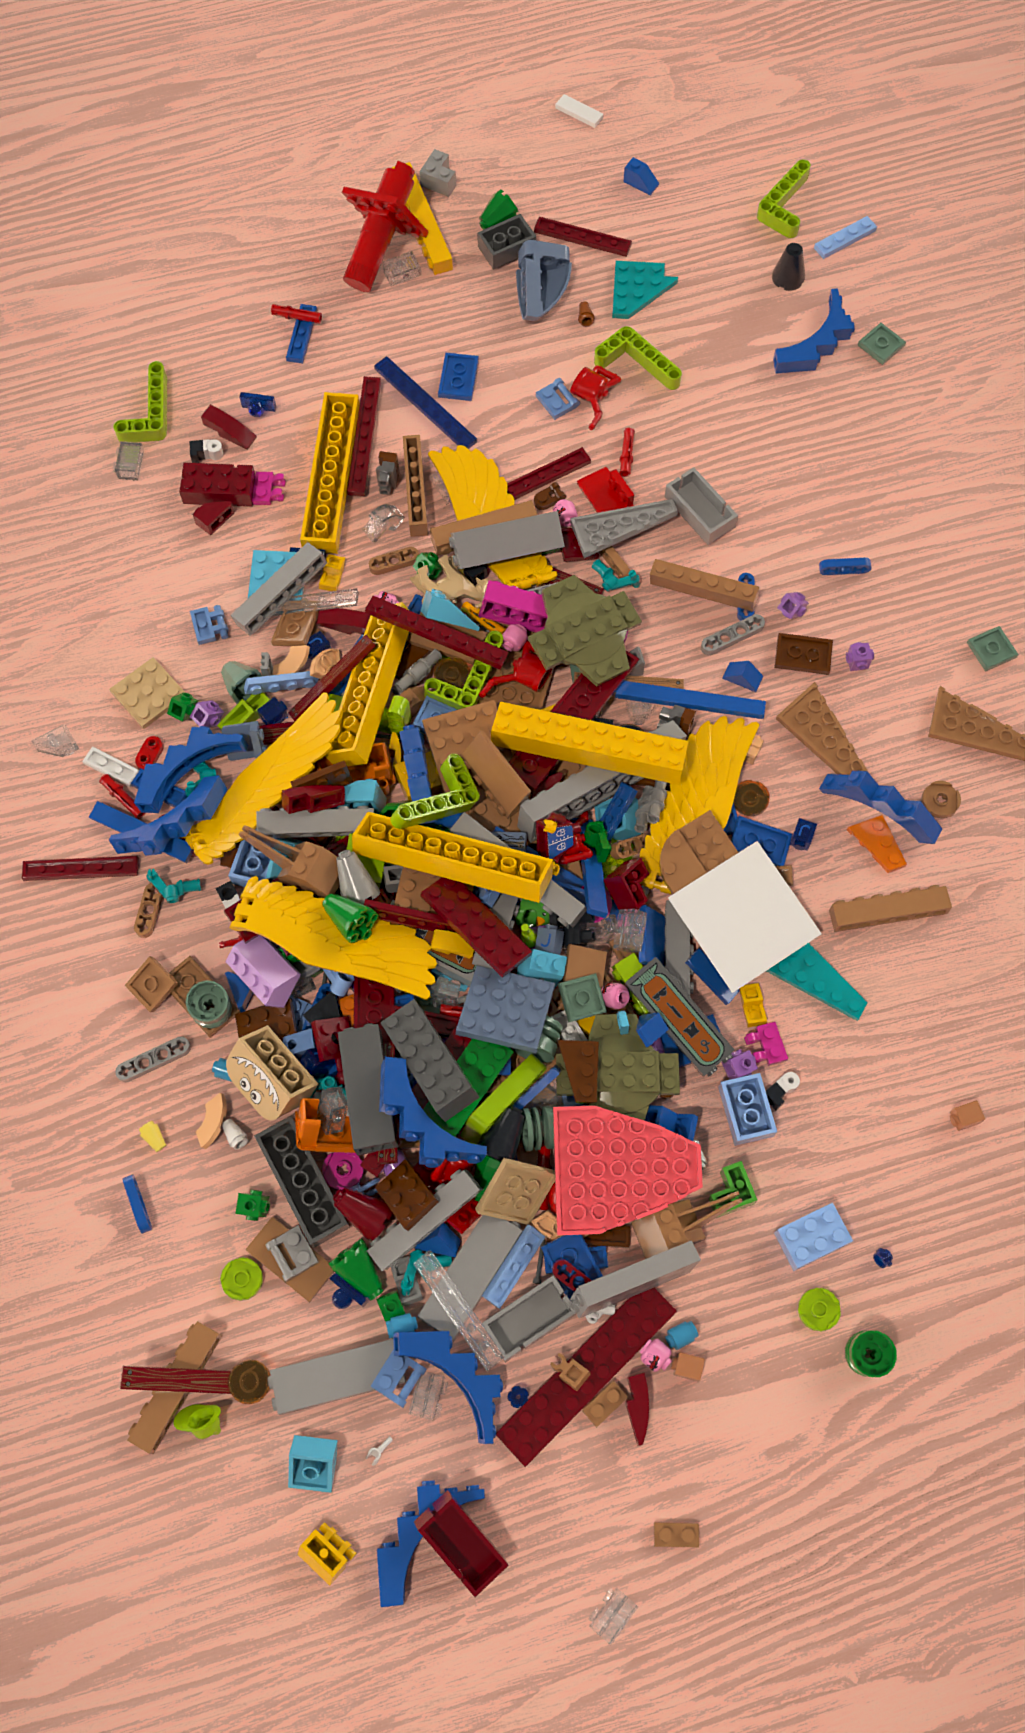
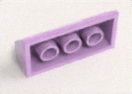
(264, 970)

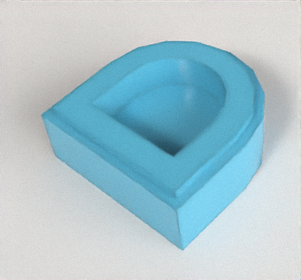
(622, 1022)

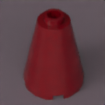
(362, 1211)

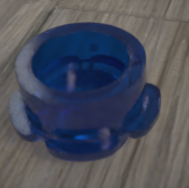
(883, 1258)
(517, 1390)

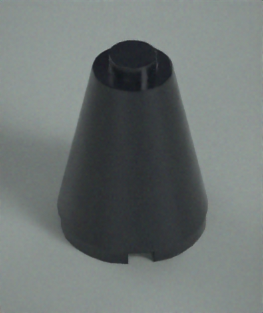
(790, 268)
(504, 1134)

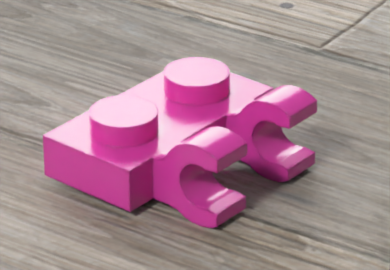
(263, 488)
(771, 1044)

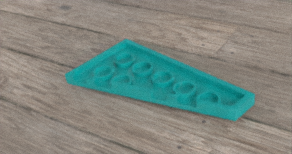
(816, 977)

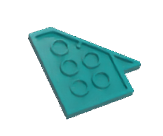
(637, 286)

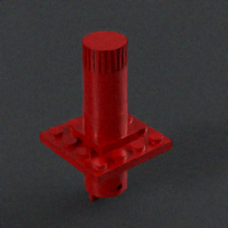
(383, 215)

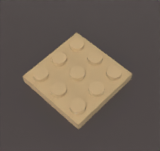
(146, 692)
(516, 1191)

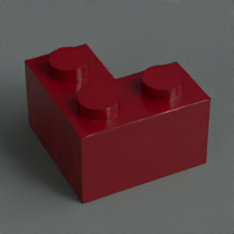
(625, 884)

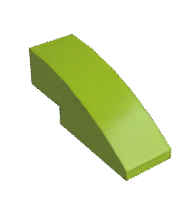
(245, 710)

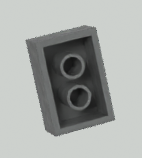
(504, 240)

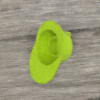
(199, 1420)

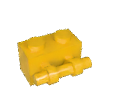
(323, 1556)

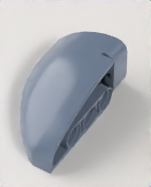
(542, 277)

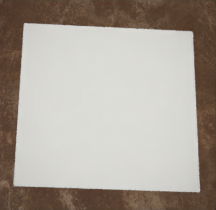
(744, 916)

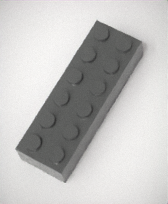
(430, 1060)
(301, 1183)

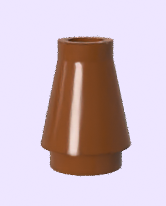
(586, 315)

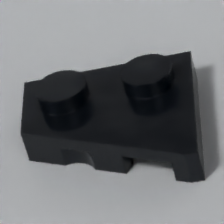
(324, 1009)

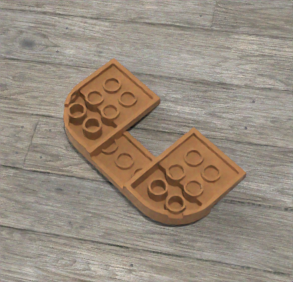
(694, 851)

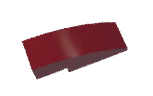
(228, 427)
(343, 620)
(312, 798)
(638, 1407)

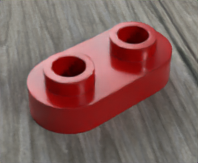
(150, 752)

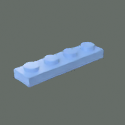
(845, 237)
(279, 682)
(513, 1266)

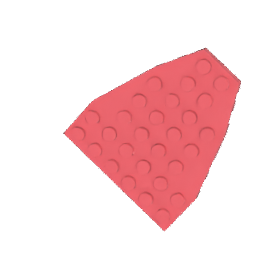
(617, 1169)

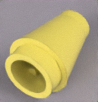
(151, 1134)

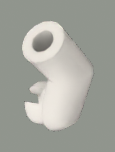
(593, 1317)

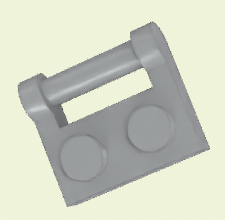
(297, 1248)

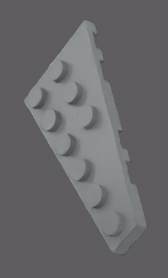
(607, 528)

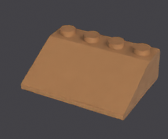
(495, 775)

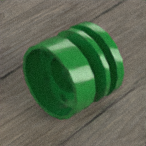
(883, 1353)

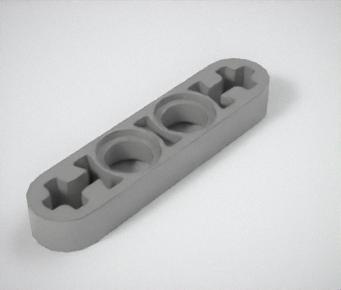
(732, 634)
(154, 1062)

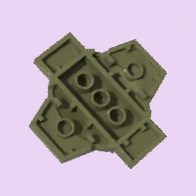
(585, 630)
(627, 1069)

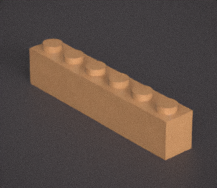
(415, 486)
(440, 534)
(704, 585)
(890, 908)
(165, 1405)

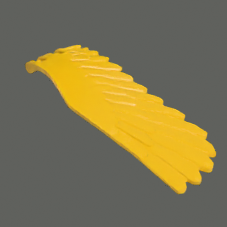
(478, 489)
(265, 778)
(706, 784)
(307, 932)

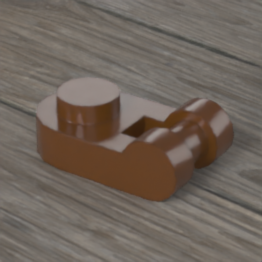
(543, 500)

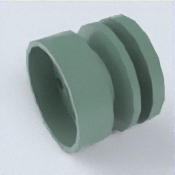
(203, 995)
(547, 1045)
(538, 1128)

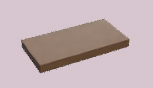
(424, 643)
(187, 975)
(305, 1284)

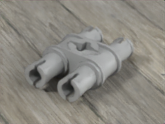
(416, 672)
(650, 805)

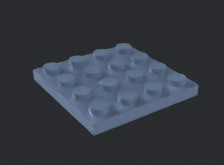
(505, 1009)

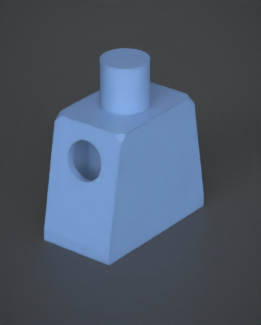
(300, 1042)

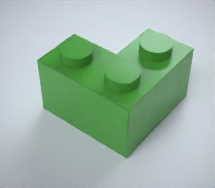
(735, 1180)

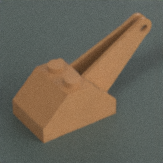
(308, 865)
(676, 1225)

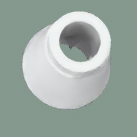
(235, 1135)

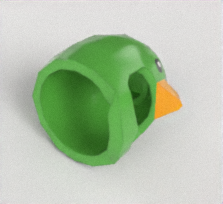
(531, 914)

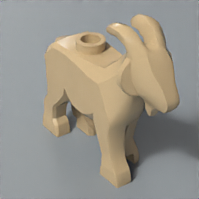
(455, 584)

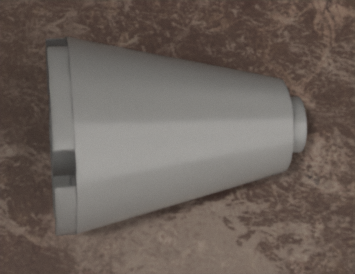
(354, 878)

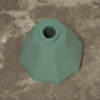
(235, 676)

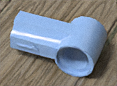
(340, 982)

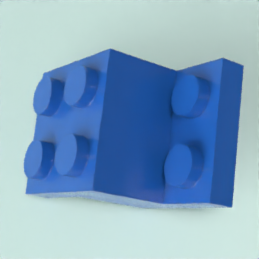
(678, 1123)

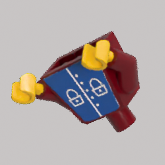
(555, 837)

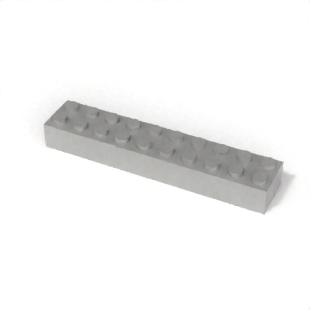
(581, 790)

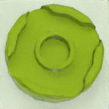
(241, 1279)
(819, 1309)

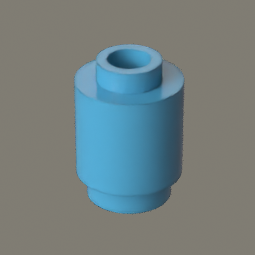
(220, 1070)
(401, 1323)
(681, 1335)

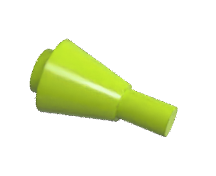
(528, 936)

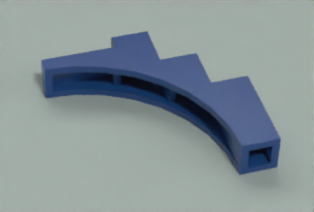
(807, 353)
(180, 759)
(416, 763)
(887, 800)
(176, 823)
(415, 1125)
(460, 1367)
(395, 1560)

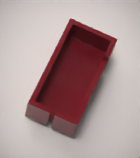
(217, 483)
(461, 1543)

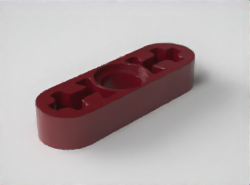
(569, 1267)

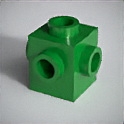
(431, 560)
(182, 706)
(253, 1205)

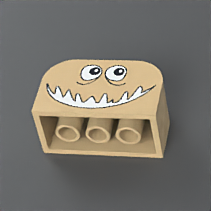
(268, 1074)

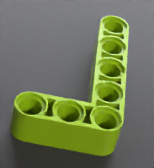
(770, 207)
(641, 351)
(155, 426)
(474, 679)
(392, 718)
(460, 799)
(504, 1096)

